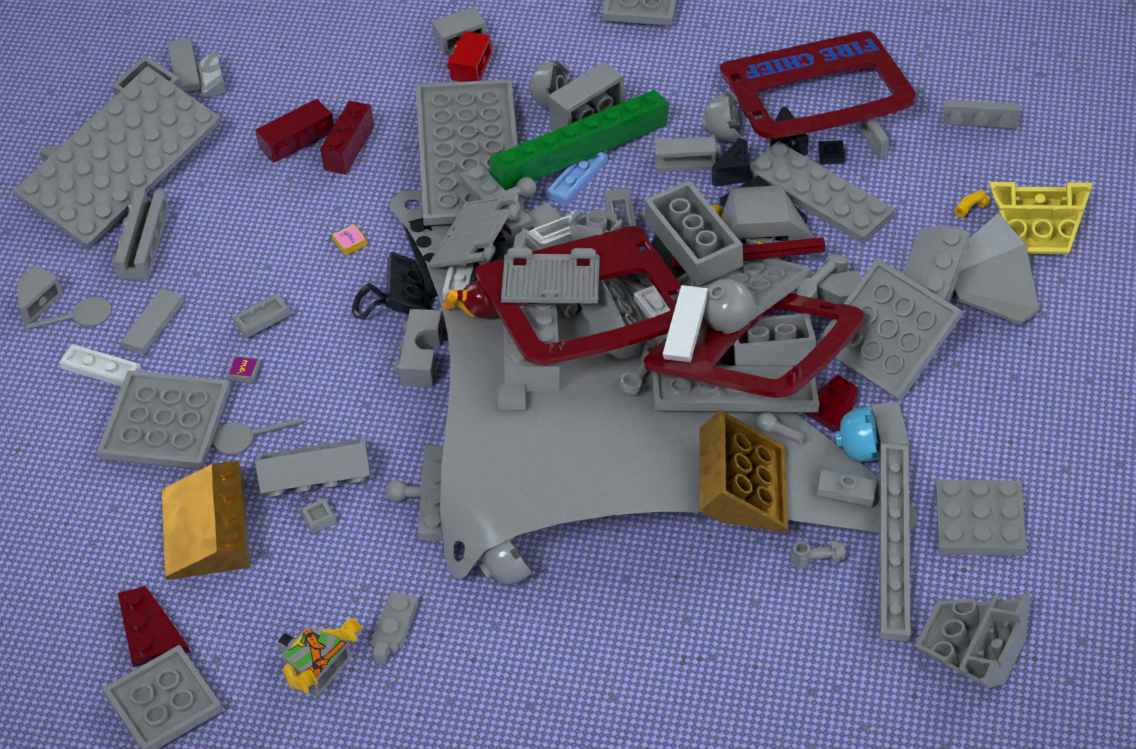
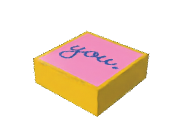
(349, 239)

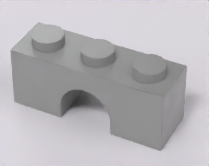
(417, 364)

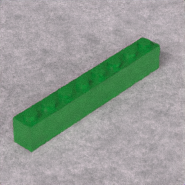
(580, 140)

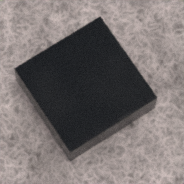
(831, 152)

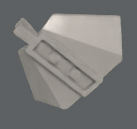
(998, 273)

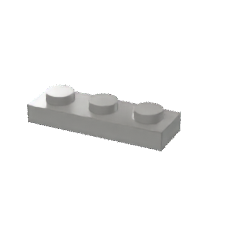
(981, 114)

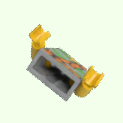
(316, 656)

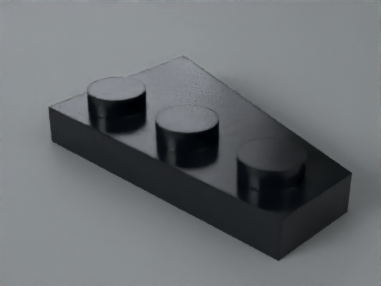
(404, 285)

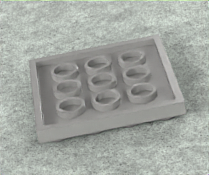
(765, 278)
(899, 329)
(164, 419)

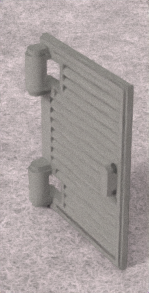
(473, 229)
(550, 277)

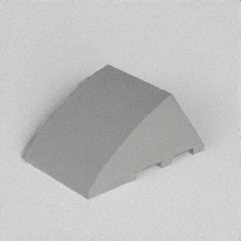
(763, 213)
(977, 636)

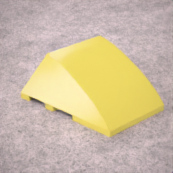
(1043, 215)

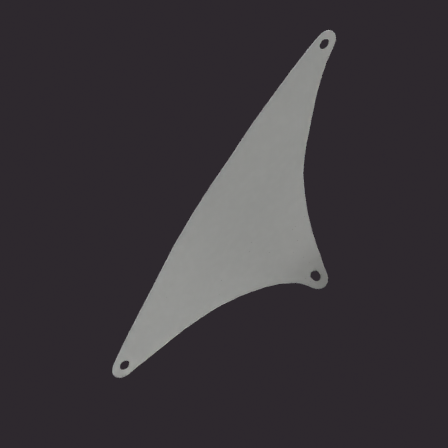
(587, 445)

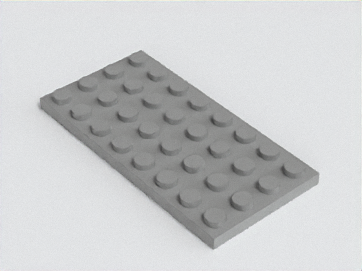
(457, 132)
(119, 150)

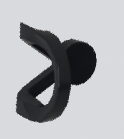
(364, 290)

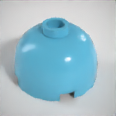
(858, 435)

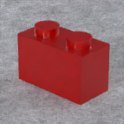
(470, 57)

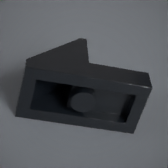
(796, 142)
(732, 166)

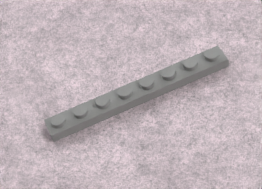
(894, 543)

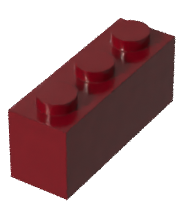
(294, 130)
(347, 137)

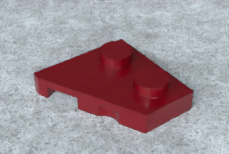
(835, 401)

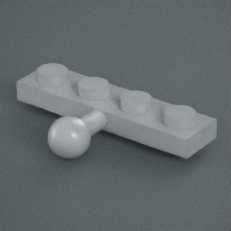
(484, 186)
(429, 515)

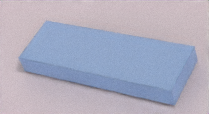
(575, 179)

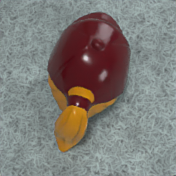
(471, 300)

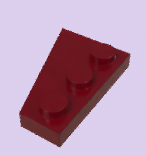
(147, 627)

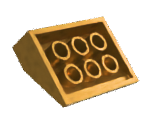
(742, 475)
(206, 522)

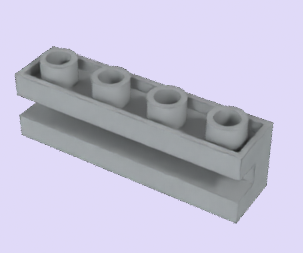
(140, 235)

